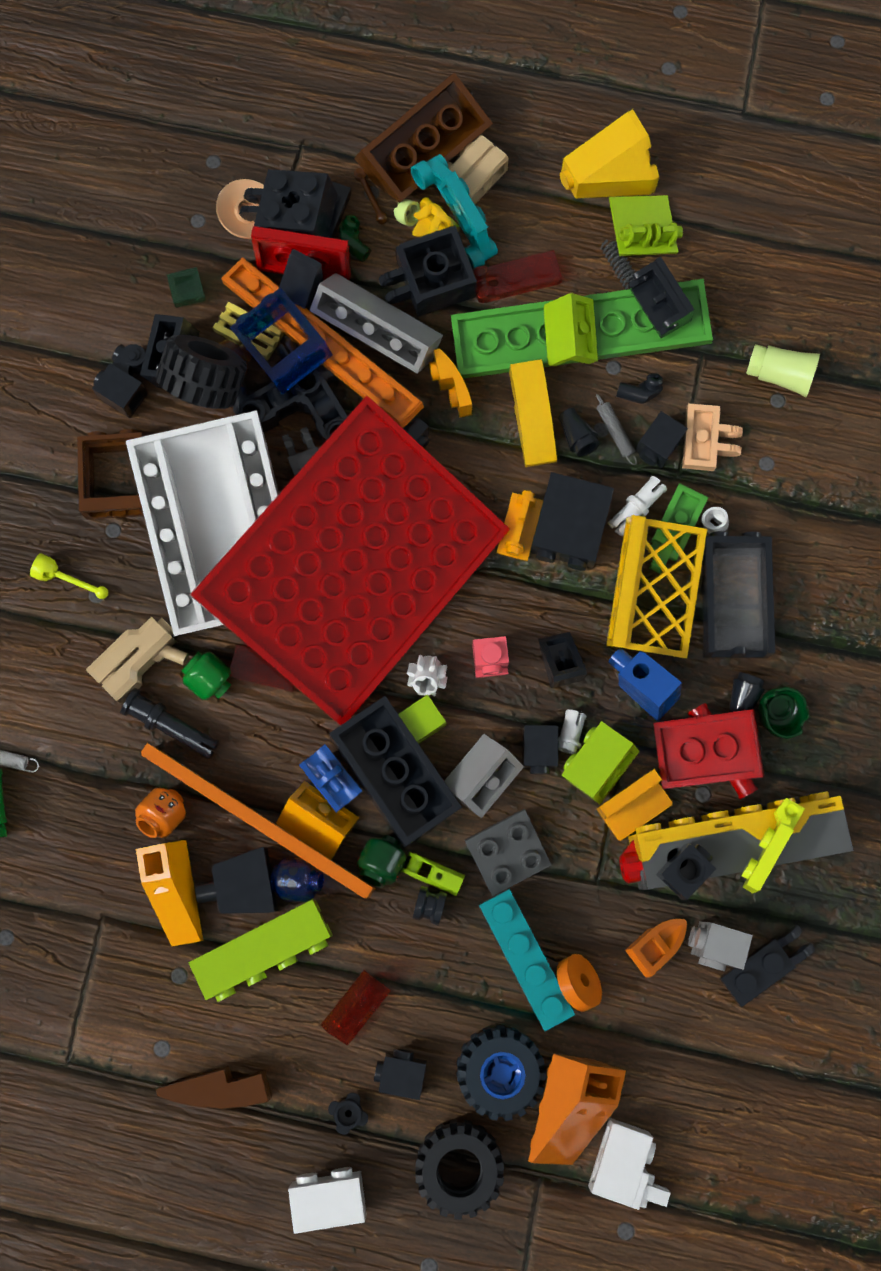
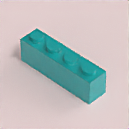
(526, 959)

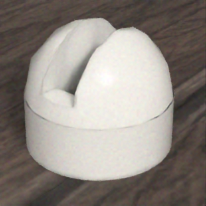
(720, 517)

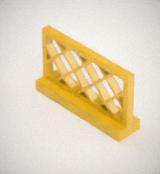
(628, 583)

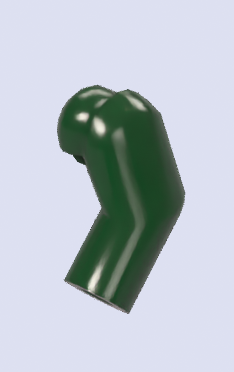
(350, 231)

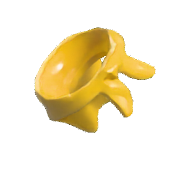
(431, 219)

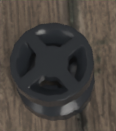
(429, 905)

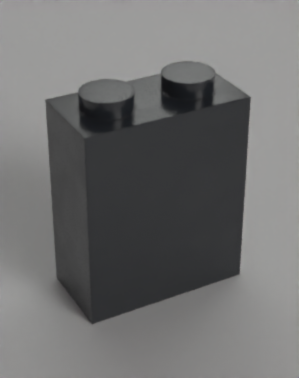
(571, 521)

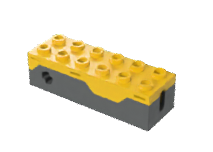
(736, 839)

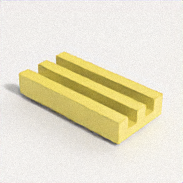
(225, 318)

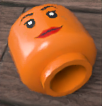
(160, 813)

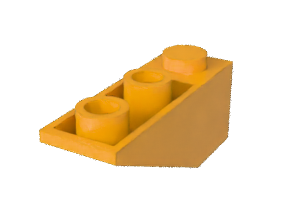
(170, 888)

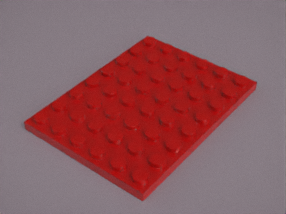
(351, 561)

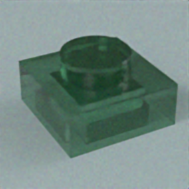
(186, 287)

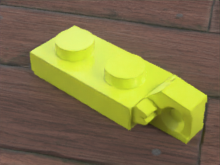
(773, 843)

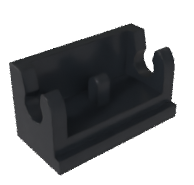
(661, 297)

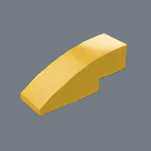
(533, 412)

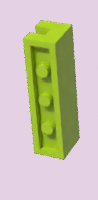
(261, 949)

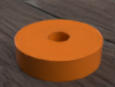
(579, 982)

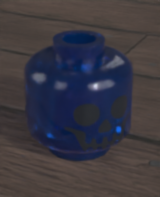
(296, 880)

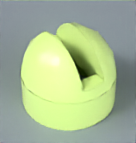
(404, 207)

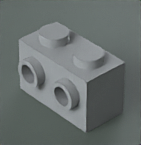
(483, 775)
(719, 946)

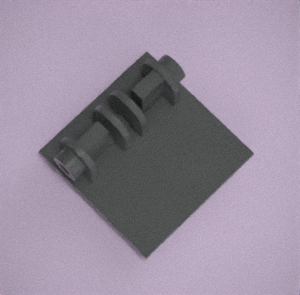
(508, 852)

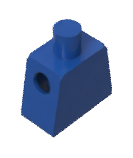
(656, 691)

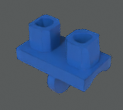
(330, 778)

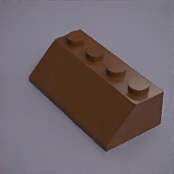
(436, 125)

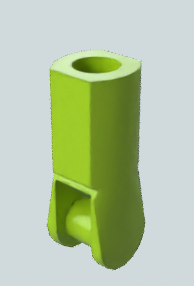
(439, 876)

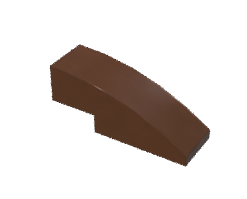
(218, 1089)

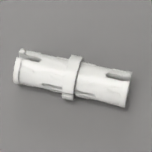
(638, 504)

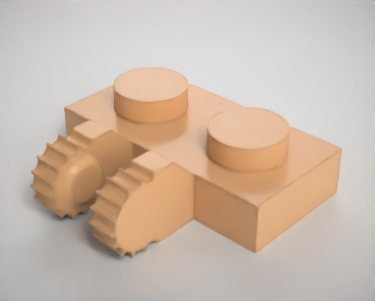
(702, 435)

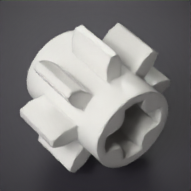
(427, 675)

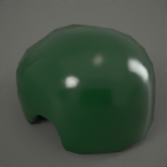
(783, 712)

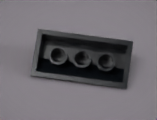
(394, 772)

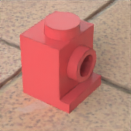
(490, 657)

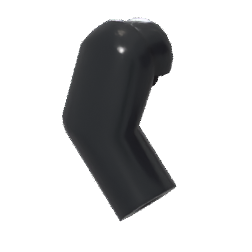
(643, 392)

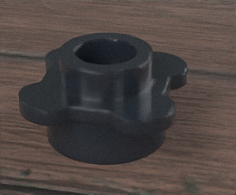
(346, 1123)

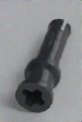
(155, 716)

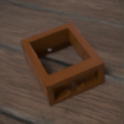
(103, 507)

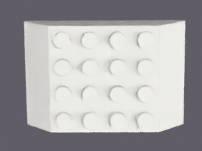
(197, 499)

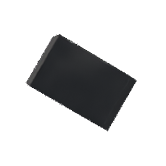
(301, 278)
(562, 660)

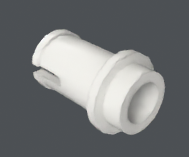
(571, 732)

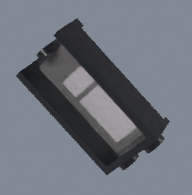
(738, 596)

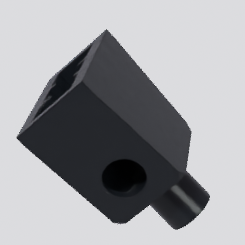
(241, 884)

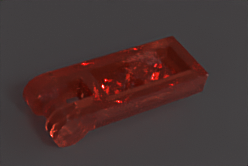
(517, 276)

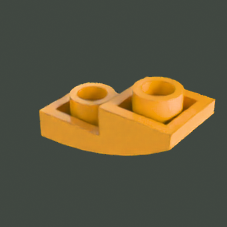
(449, 377)

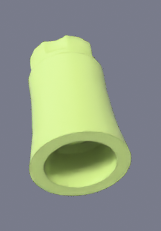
(784, 367)

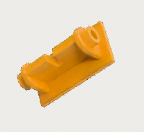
(522, 521)

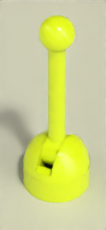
(46, 568)

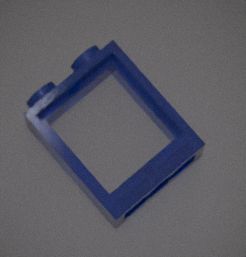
(297, 363)

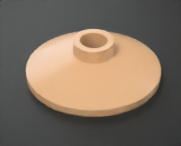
(229, 205)

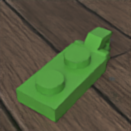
(684, 510)

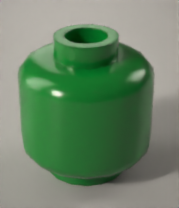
(206, 675)

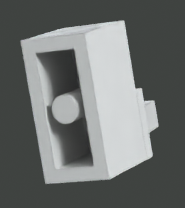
(620, 1167)

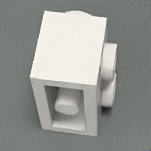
(327, 1200)

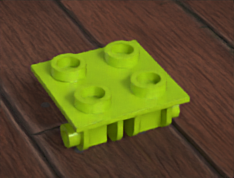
(644, 225)

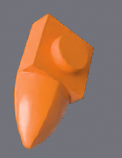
(657, 945)

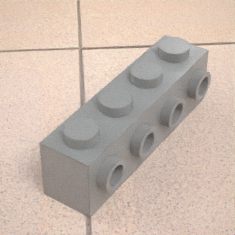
(375, 322)

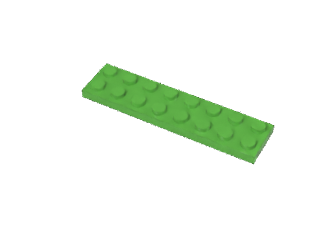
(509, 335)

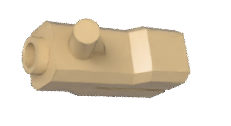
(132, 654)

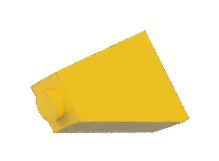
(612, 162)

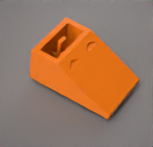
(574, 1107)

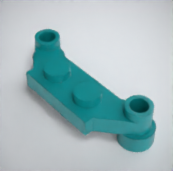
(457, 197)

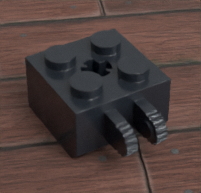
(292, 202)
(427, 289)

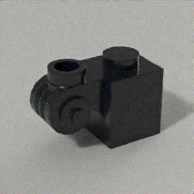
(116, 383)

